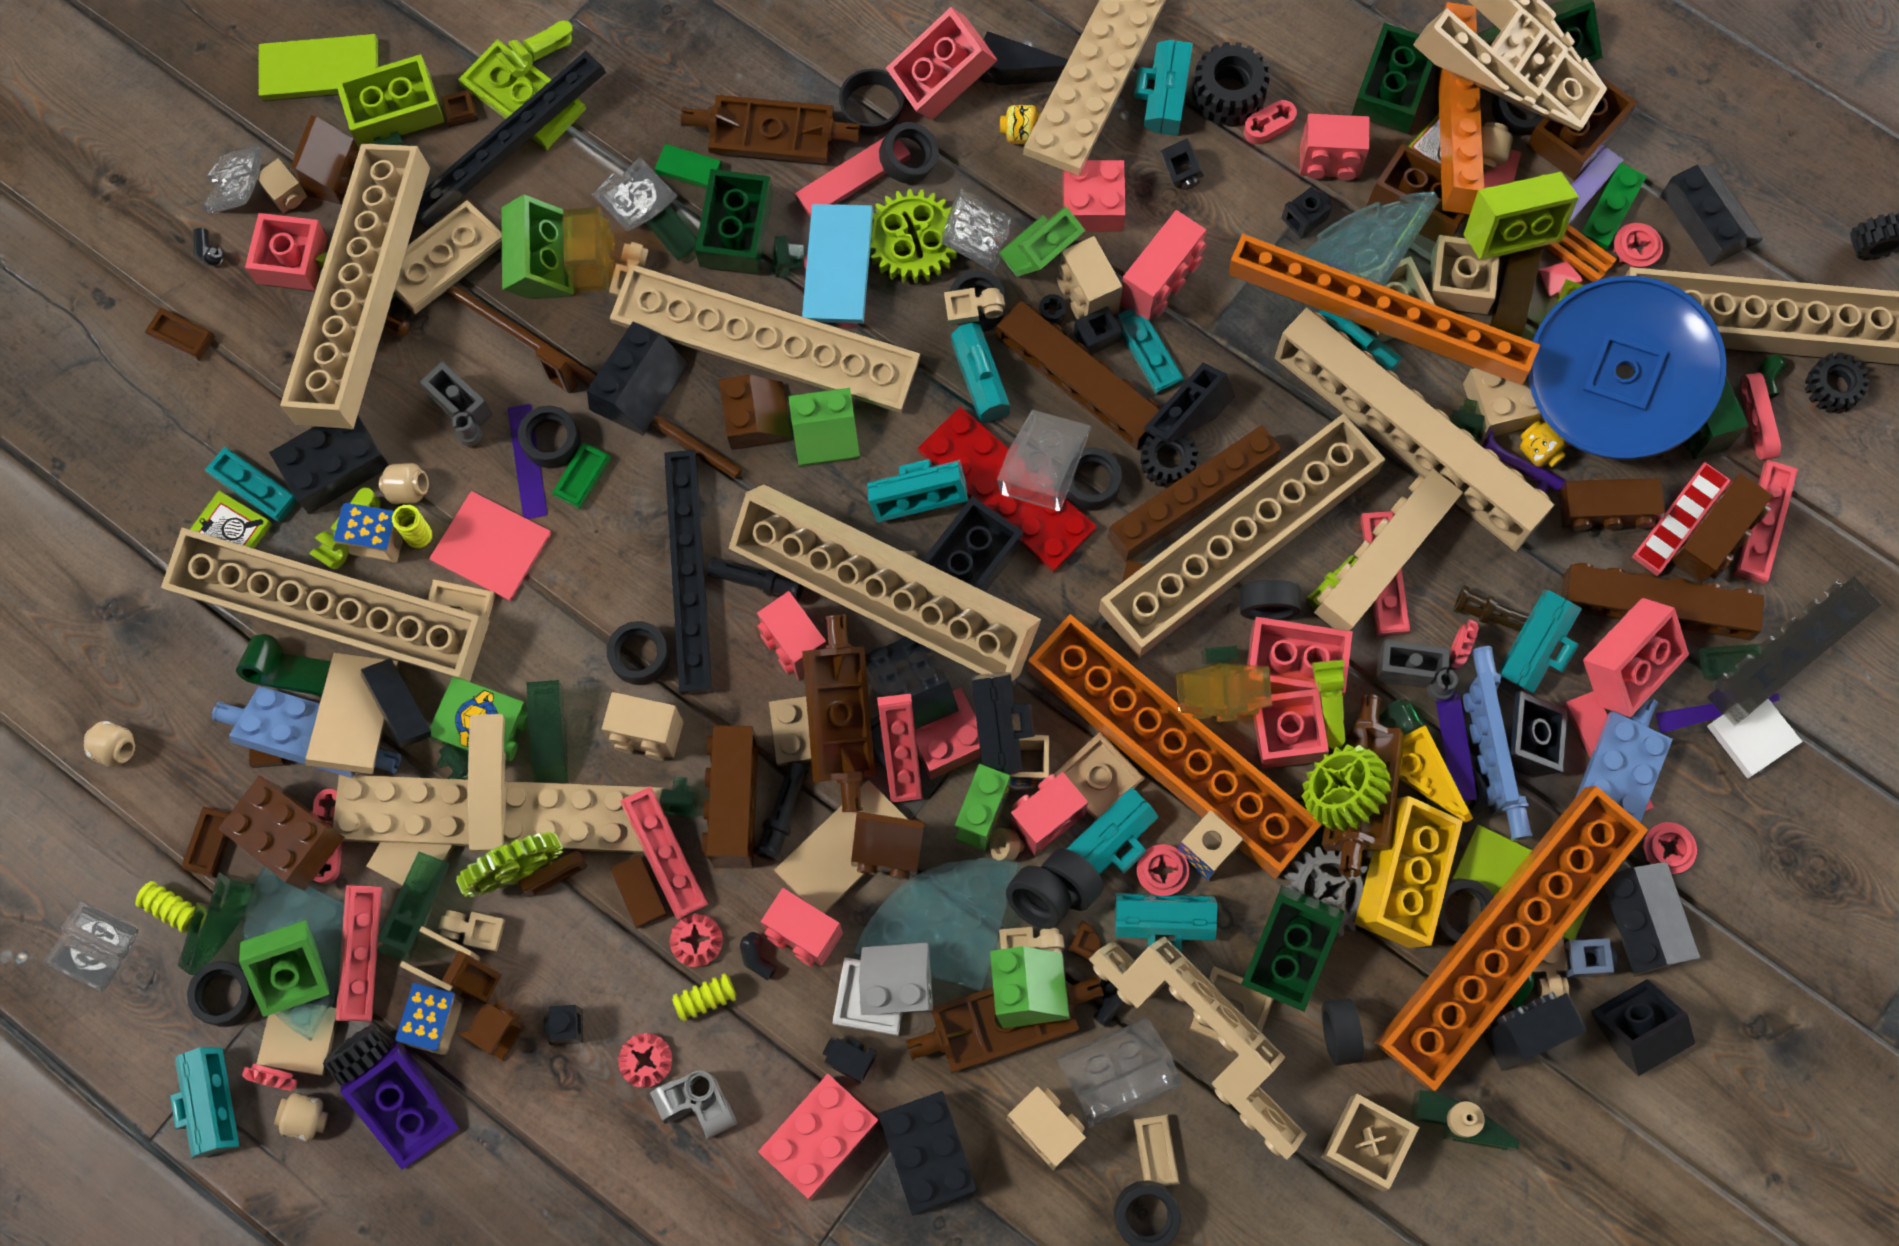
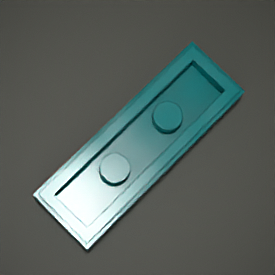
(1149, 352)
(251, 484)

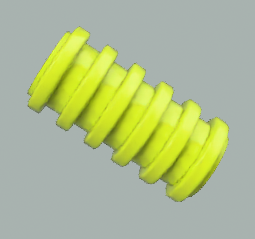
(412, 526)
(165, 906)
(704, 997)

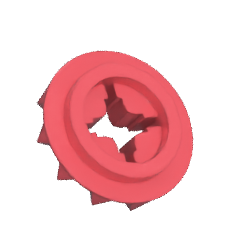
(1643, 235)
(1463, 644)
(1684, 846)
(1173, 860)
(707, 950)
(660, 1056)
(270, 1077)

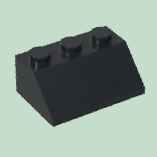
(1710, 213)
(636, 379)
(1650, 918)

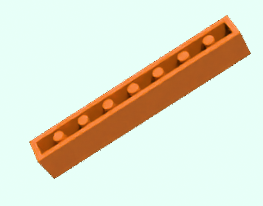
(1460, 131)

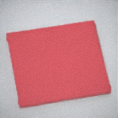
(490, 546)

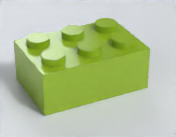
(389, 100)
(1520, 215)

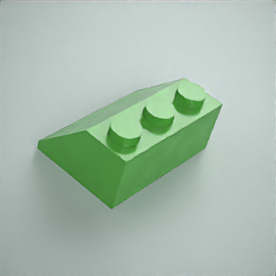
(533, 249)

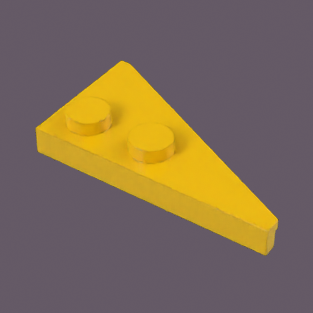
(1428, 774)

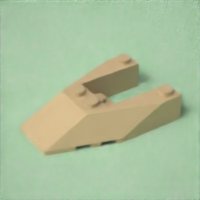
(1526, 63)

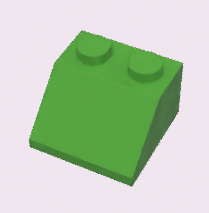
(824, 427)
(283, 968)
(1028, 986)

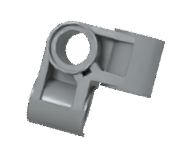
(678, 1099)

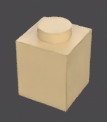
(281, 186)

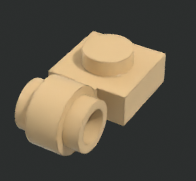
(631, 254)
(963, 305)
(480, 932)
(1048, 940)
(1552, 963)

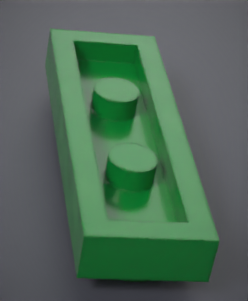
(1613, 205)

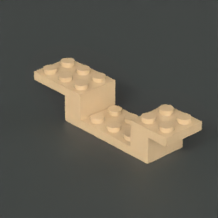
(1257, 1057)

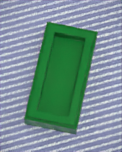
(686, 166)
(581, 476)

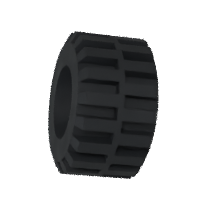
(1233, 63)

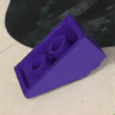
(400, 1106)

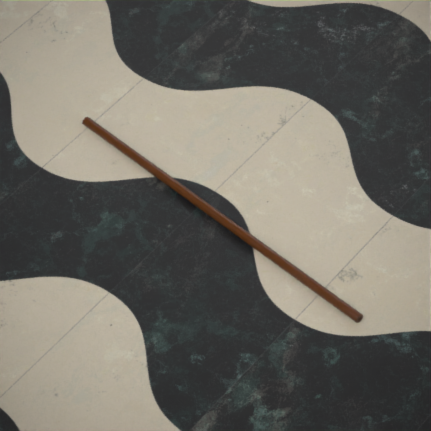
(588, 377)

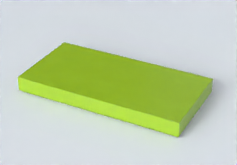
(313, 65)
(505, 94)
(1493, 861)

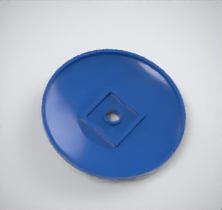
(1636, 324)

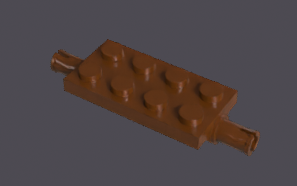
(770, 128)
(839, 713)
(1377, 833)
(973, 1035)

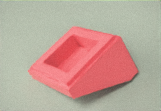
(1555, 276)

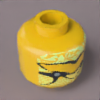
(1019, 123)

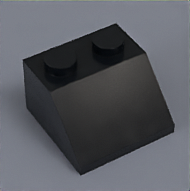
(1537, 736)
(1644, 1027)

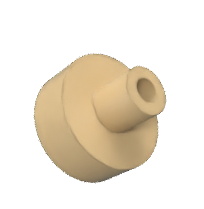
(1005, 844)
(1458, 1120)

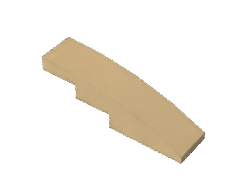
(486, 782)

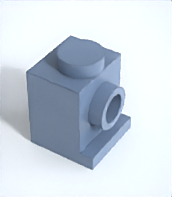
(1600, 950)

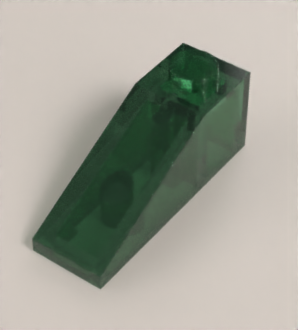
(412, 907)

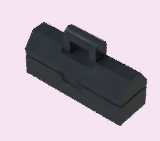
(993, 711)

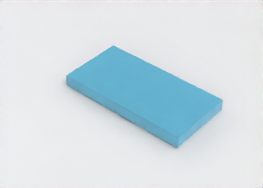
(837, 263)

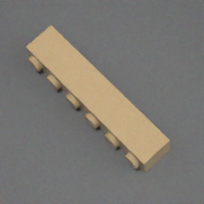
(1388, 552)

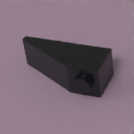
(1020, 63)
(1193, 405)

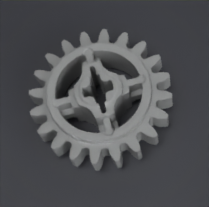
(1320, 880)

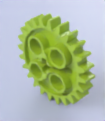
(887, 243)
(509, 864)

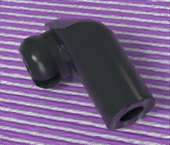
(202, 249)
(752, 958)
(1111, 1005)

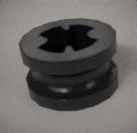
(1053, 299)

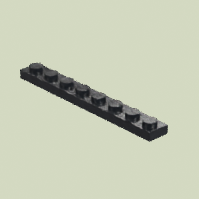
(508, 137)
(688, 572)

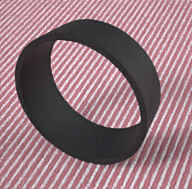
(870, 77)

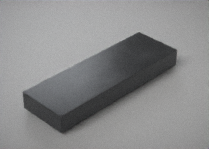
(395, 703)

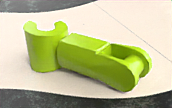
(522, 56)
(334, 553)
(1330, 682)

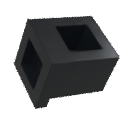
(1177, 156)
(1305, 219)
(1098, 321)
(564, 1025)
(849, 1058)

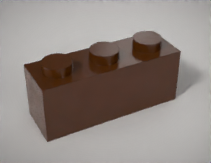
(1611, 503)

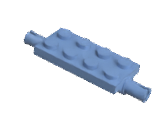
(283, 728)
(1491, 740)
(1628, 759)

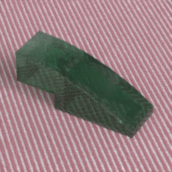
(547, 731)
(215, 921)
(1434, 1108)

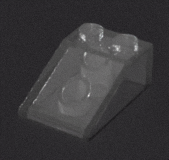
(1043, 460)

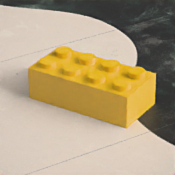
(1410, 880)

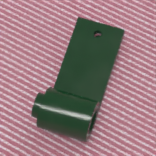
(268, 666)

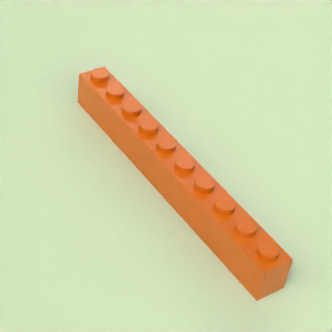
(1383, 309)

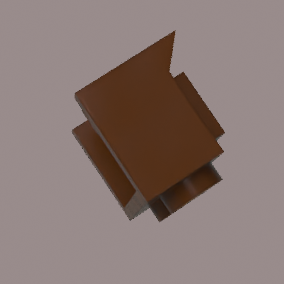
(495, 1029)

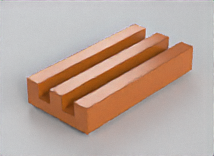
(1586, 251)

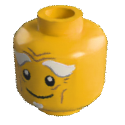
(1542, 445)

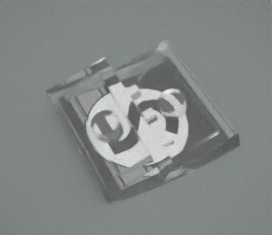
(234, 179)
(635, 195)
(976, 229)
(91, 946)

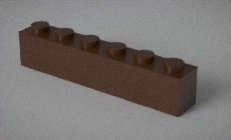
(1077, 373)
(1193, 493)
(1698, 607)

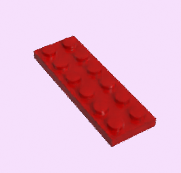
(1046, 532)

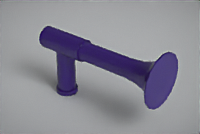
(1543, 477)

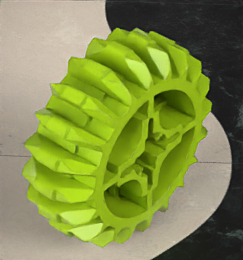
(1346, 787)

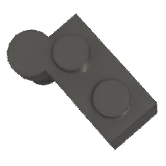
(459, 402)
(1418, 667)

